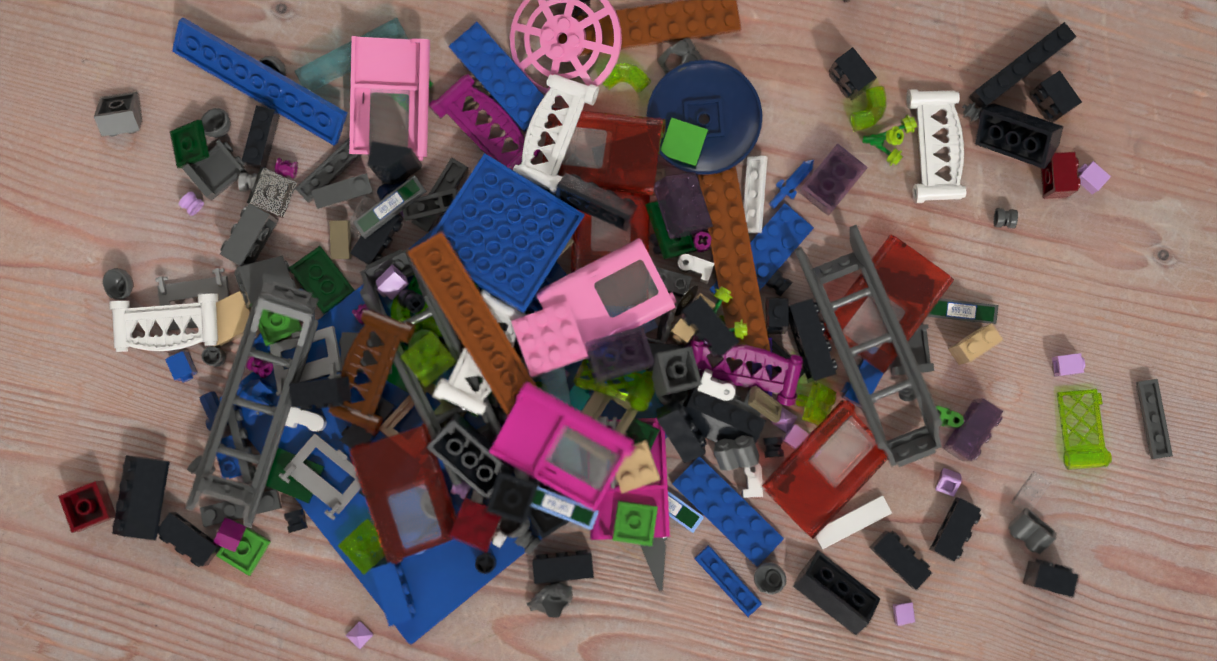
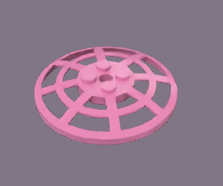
(575, 41)

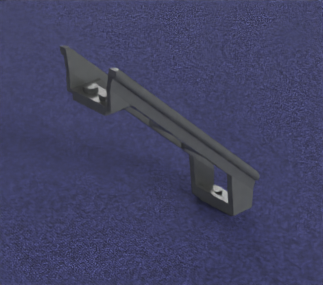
(372, 300)
(290, 303)
(910, 445)

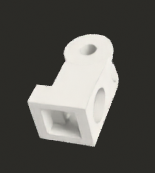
(695, 265)
(720, 389)
(312, 420)
(754, 481)

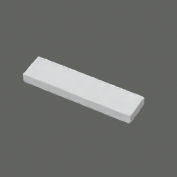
(755, 192)
(853, 522)

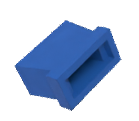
(228, 465)

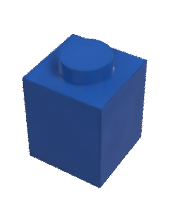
(181, 366)

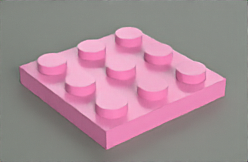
(549, 339)

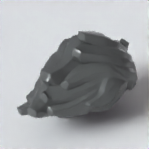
(552, 599)

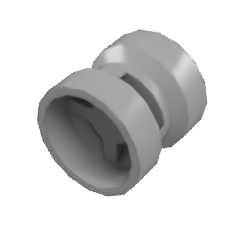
(246, 181)

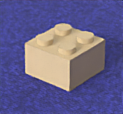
(638, 469)

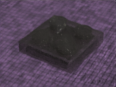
(271, 192)

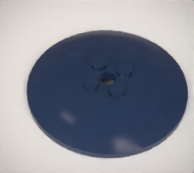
(723, 96)

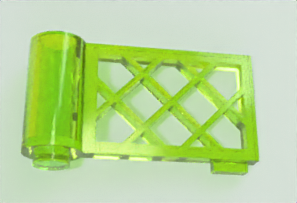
(638, 394)
(1083, 455)

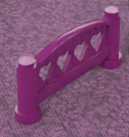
(452, 104)
(783, 382)

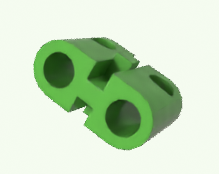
(947, 417)

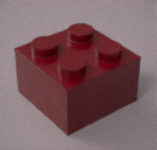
(1061, 176)
(87, 506)
(475, 526)

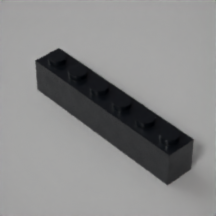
(1022, 66)

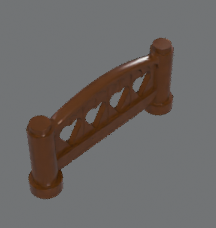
(391, 333)

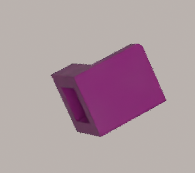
(229, 534)

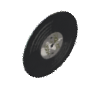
(686, 300)

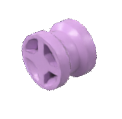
(191, 203)
(462, 489)

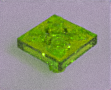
(427, 373)
(818, 403)
(353, 547)

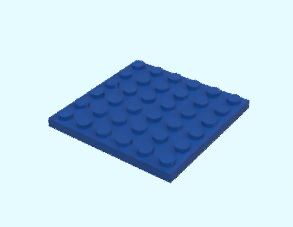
(507, 231)

